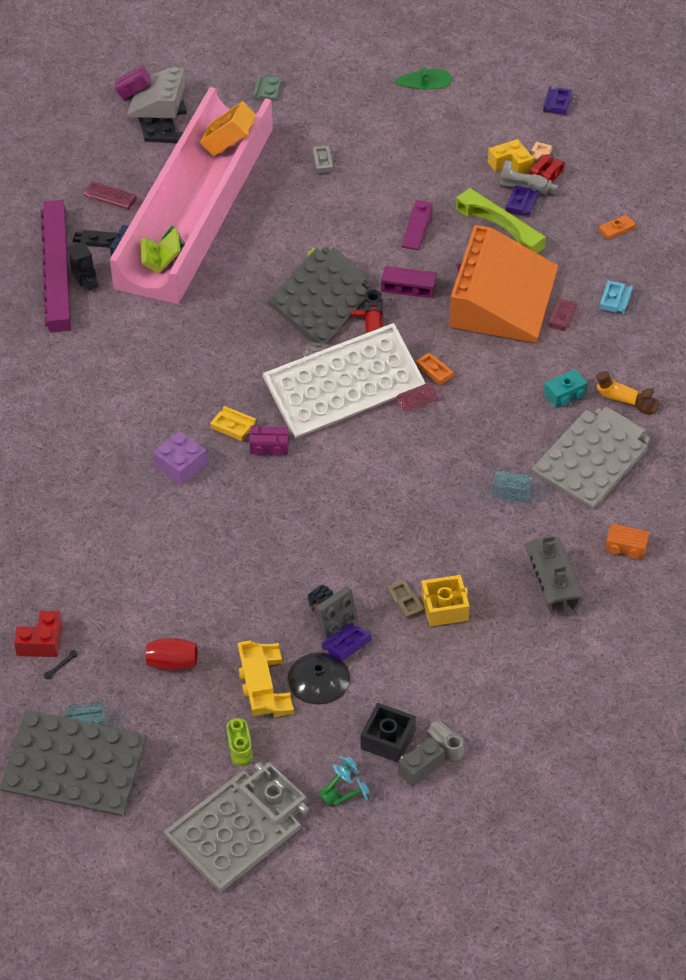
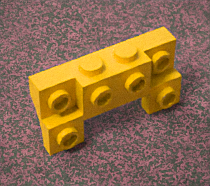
(258, 684)

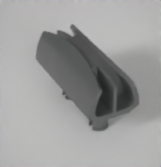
(554, 573)

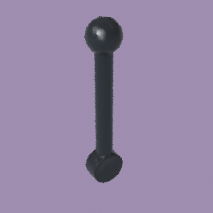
(48, 675)

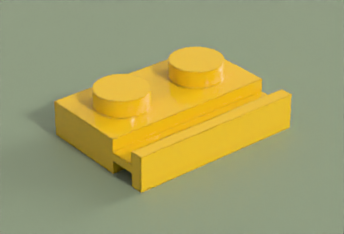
(233, 423)

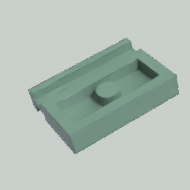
(267, 88)

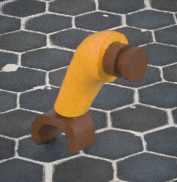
(618, 392)

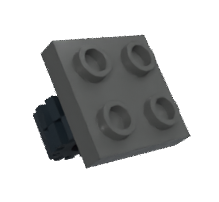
(332, 609)

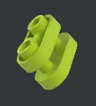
(239, 742)

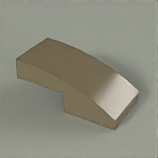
(404, 598)

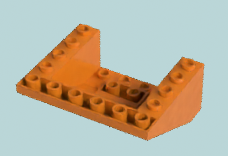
(501, 287)

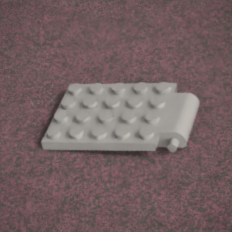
(593, 455)
(239, 824)

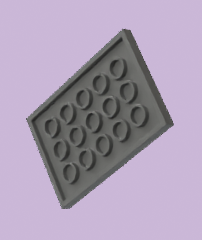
(74, 762)

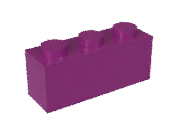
(408, 282)

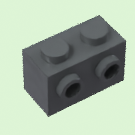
(421, 761)

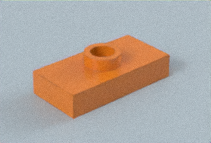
(617, 227)
(434, 368)

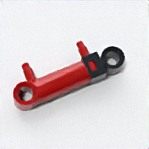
(373, 310)

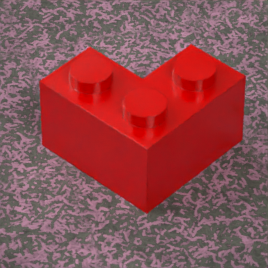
(40, 640)

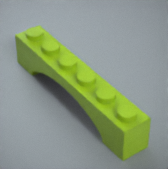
(473, 204)

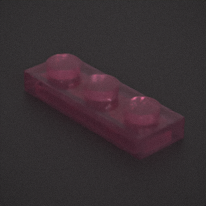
(110, 195)

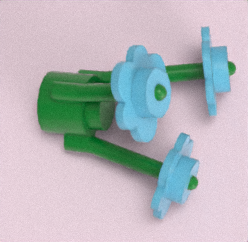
(330, 792)

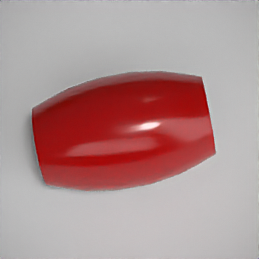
(171, 654)

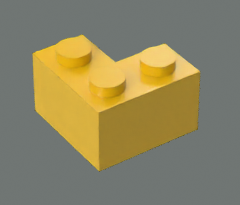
(511, 151)

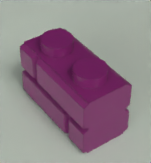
(133, 82)
(269, 440)

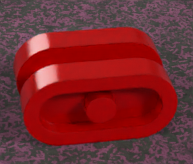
(548, 167)

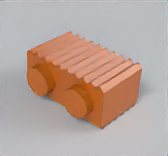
(627, 541)

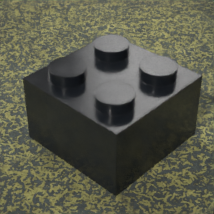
(388, 732)

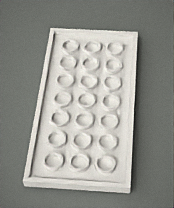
(343, 380)

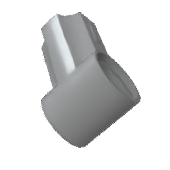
(447, 740)

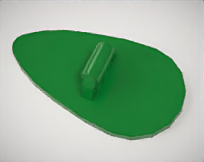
(425, 79)

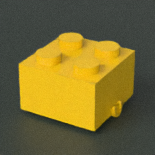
(445, 600)

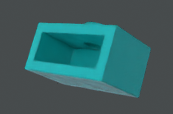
(565, 388)

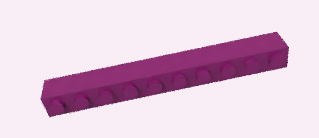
(56, 266)

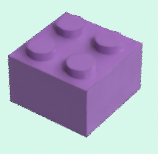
(180, 458)

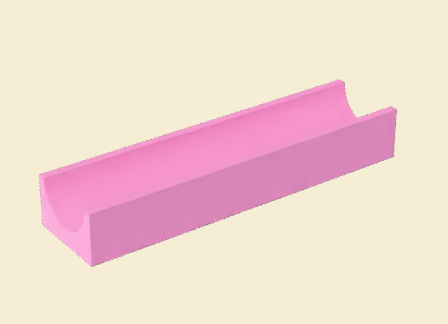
(193, 197)

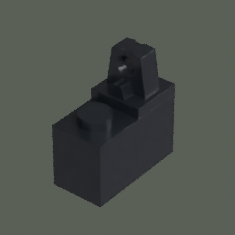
(82, 265)

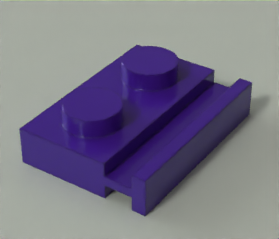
(557, 100)
(521, 200)
(346, 641)

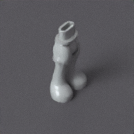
(536, 182)

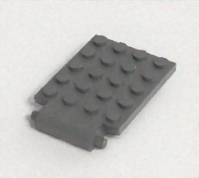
(321, 294)

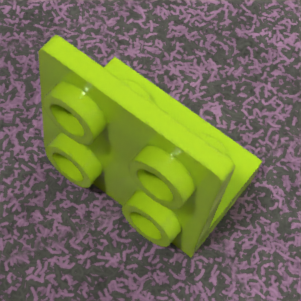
(160, 255)

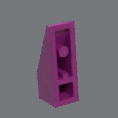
(418, 224)

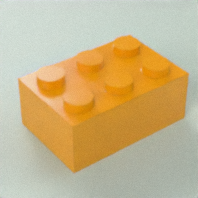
(228, 129)

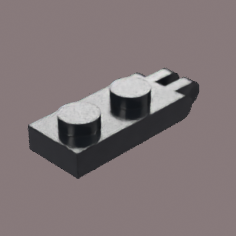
(95, 238)

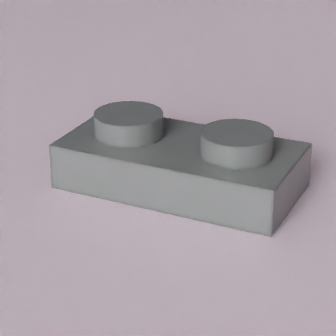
(322, 159)

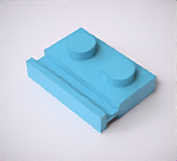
(615, 297)

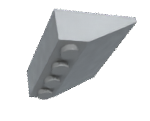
(162, 97)

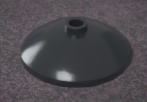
(315, 685)

